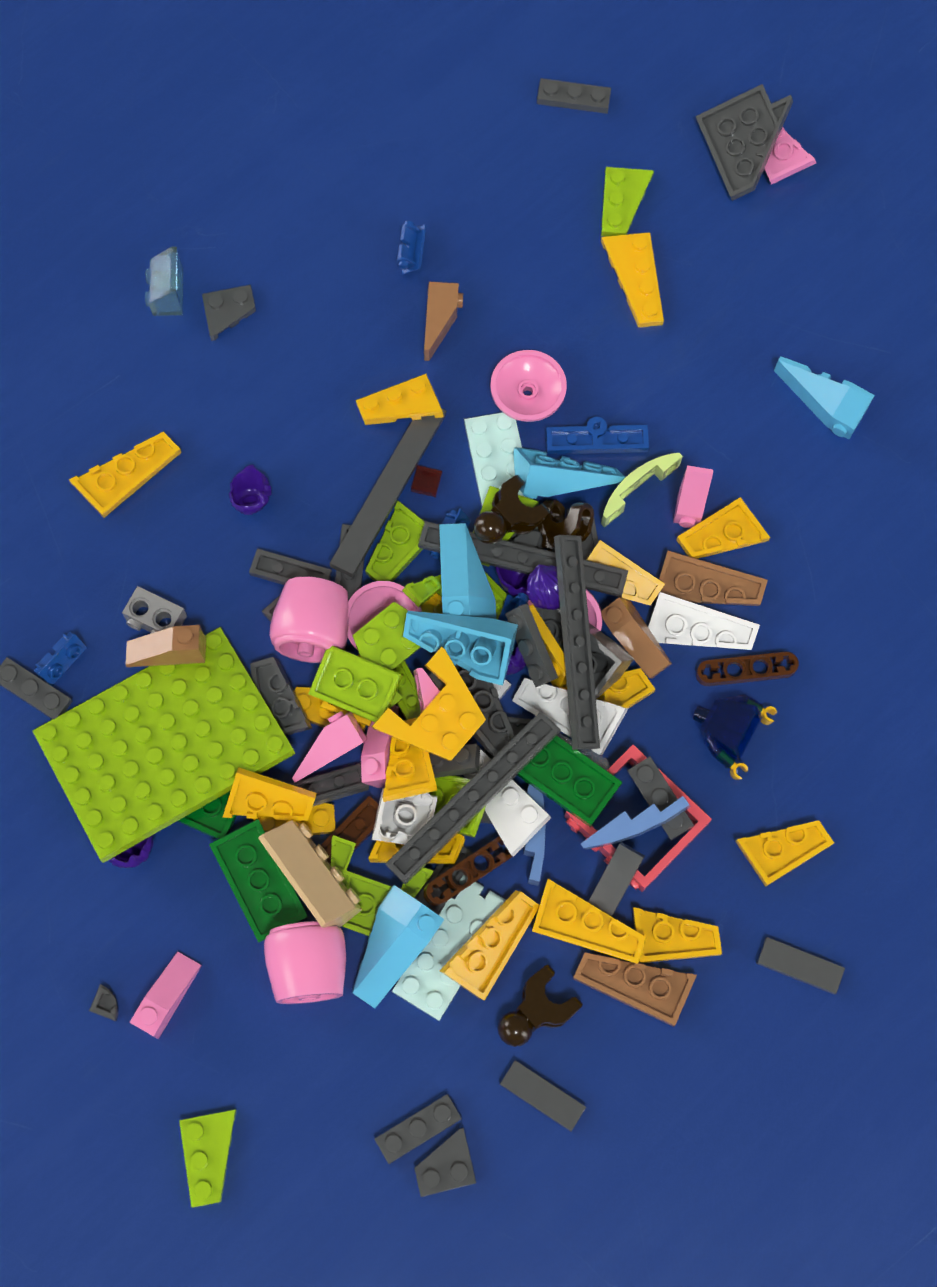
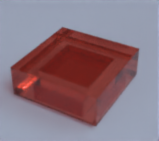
(426, 481)

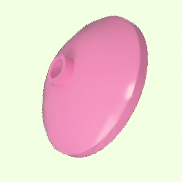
(528, 372)
(373, 599)

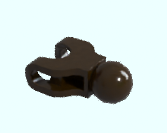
(508, 514)
(577, 522)
(535, 1011)

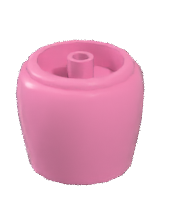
(310, 619)
(305, 962)

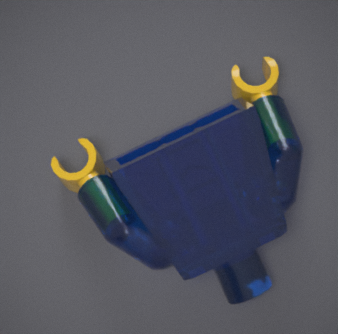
(730, 727)

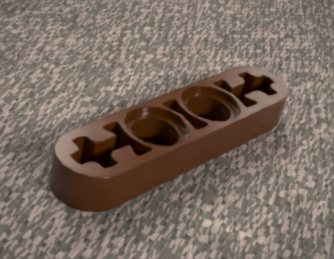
(747, 671)
(468, 868)

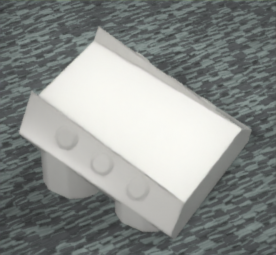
(402, 818)

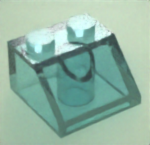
(166, 284)

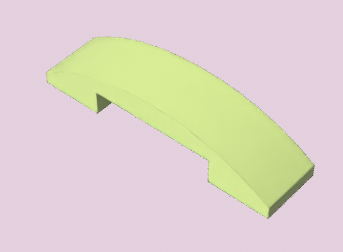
(659, 466)

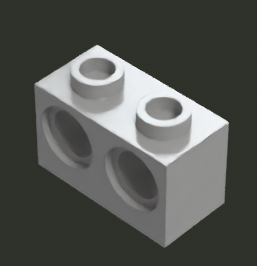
(157, 610)

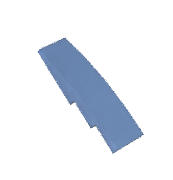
(625, 828)
(536, 845)

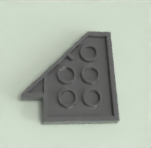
(743, 136)

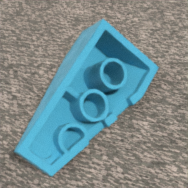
(834, 403)
(554, 477)
(462, 575)
(471, 642)
(397, 938)

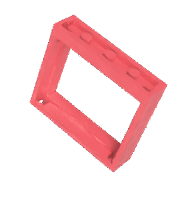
(695, 813)

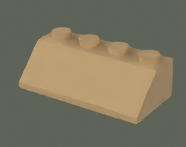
(311, 874)

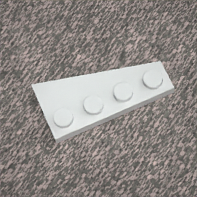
(695, 625)
(554, 704)
(513, 813)

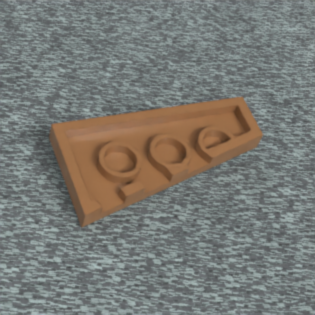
(709, 583)
(645, 988)

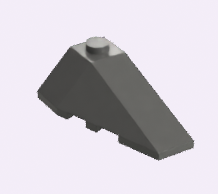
(608, 657)
(496, 730)

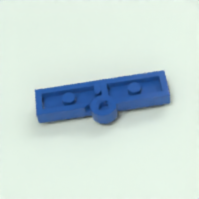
(597, 438)

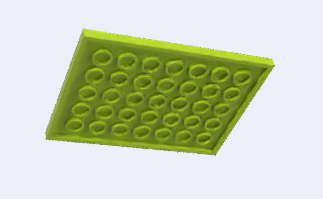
(161, 746)

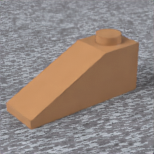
(441, 314)
(635, 636)
(168, 647)

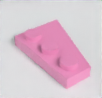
(787, 158)

